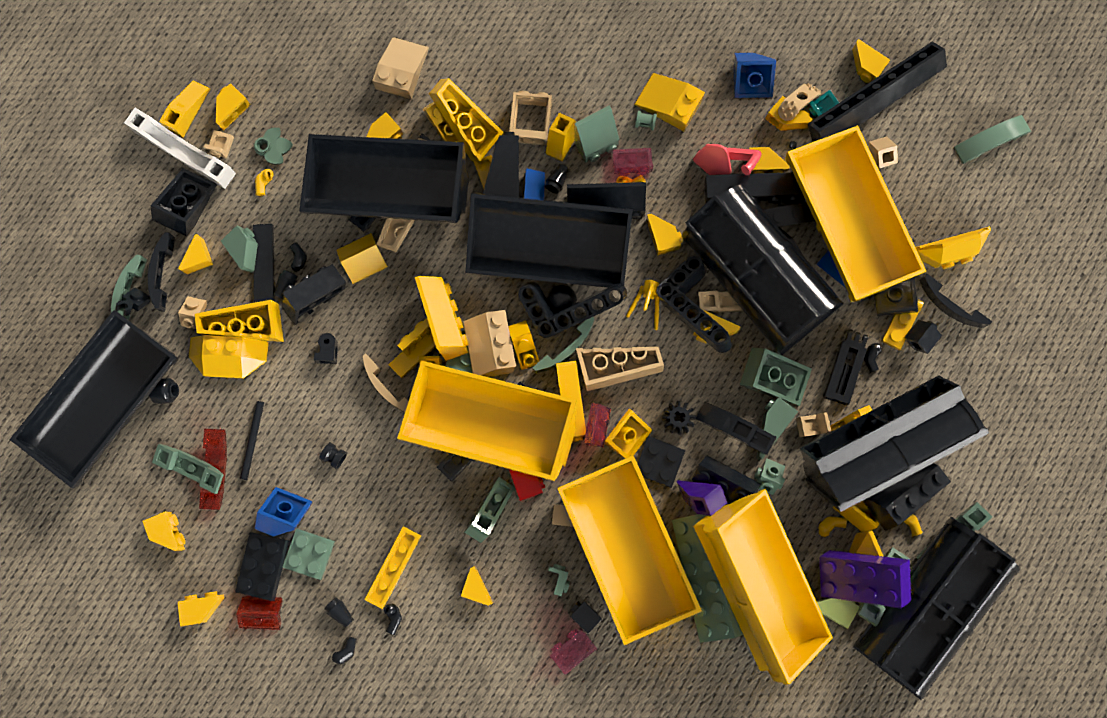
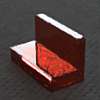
(259, 613)

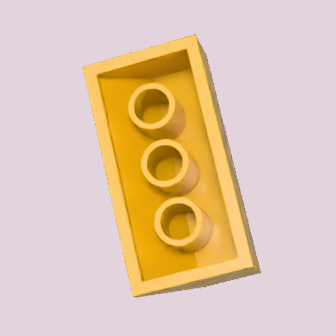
(442, 316)

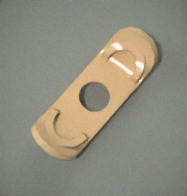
(792, 105)

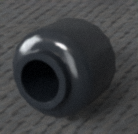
(165, 391)

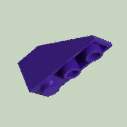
(702, 497)

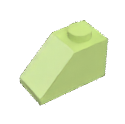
(838, 610)

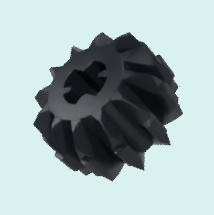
(677, 424)

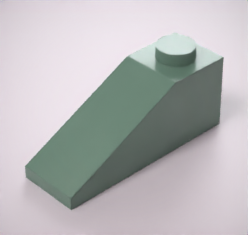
(776, 419)
(489, 510)

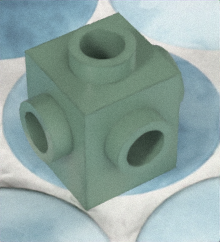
(768, 479)

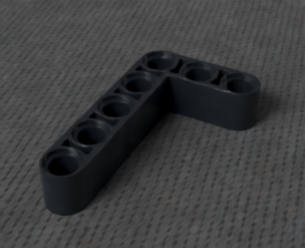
(689, 308)
(570, 312)

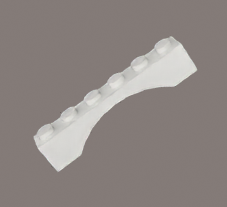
(180, 149)

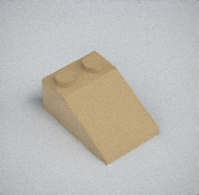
(400, 68)

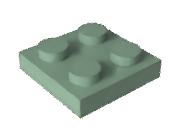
(308, 554)

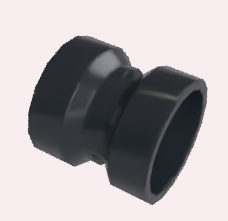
(333, 455)

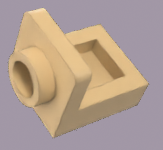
(219, 144)
(188, 311)
(813, 425)

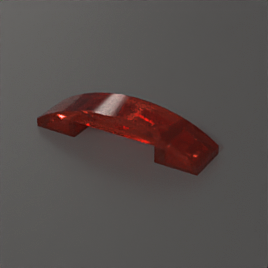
(216, 455)

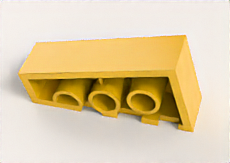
(465, 119)
(251, 321)

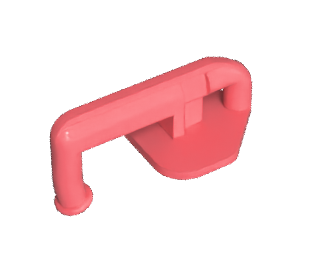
(716, 159)

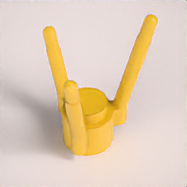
(649, 292)

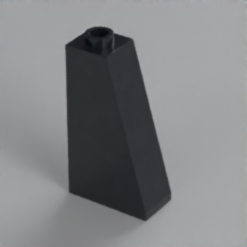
(504, 168)

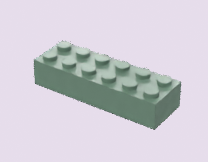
(716, 618)

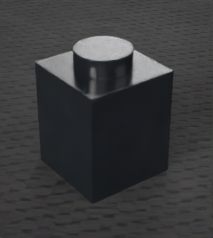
(923, 336)
(585, 616)

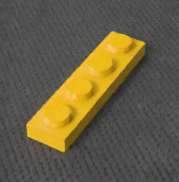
(393, 567)

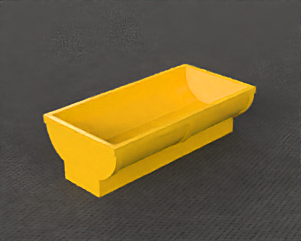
(855, 213)
(489, 420)
(629, 550)
(764, 585)

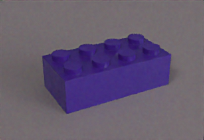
(865, 578)

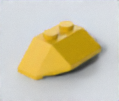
(953, 249)
(227, 355)

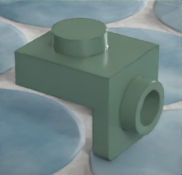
(562, 584)

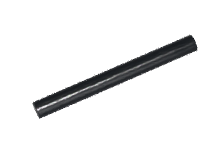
(252, 440)

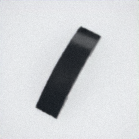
(163, 247)
(932, 289)

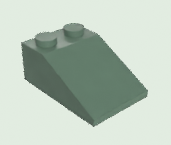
(596, 135)
(775, 376)

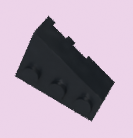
(312, 292)
(732, 482)

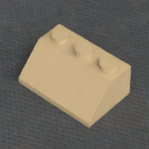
(490, 344)

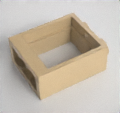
(538, 99)

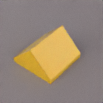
(361, 258)
(628, 435)

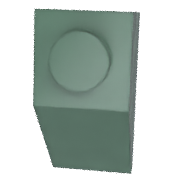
(241, 247)

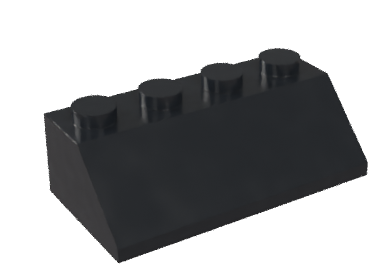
(610, 195)
(906, 496)

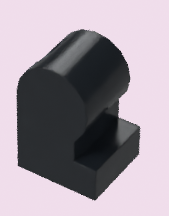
(328, 349)

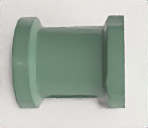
(645, 120)

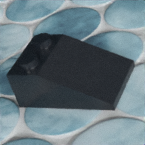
(182, 202)

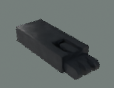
(844, 377)

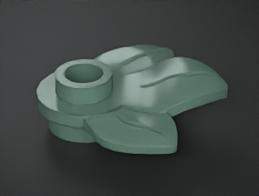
(275, 146)

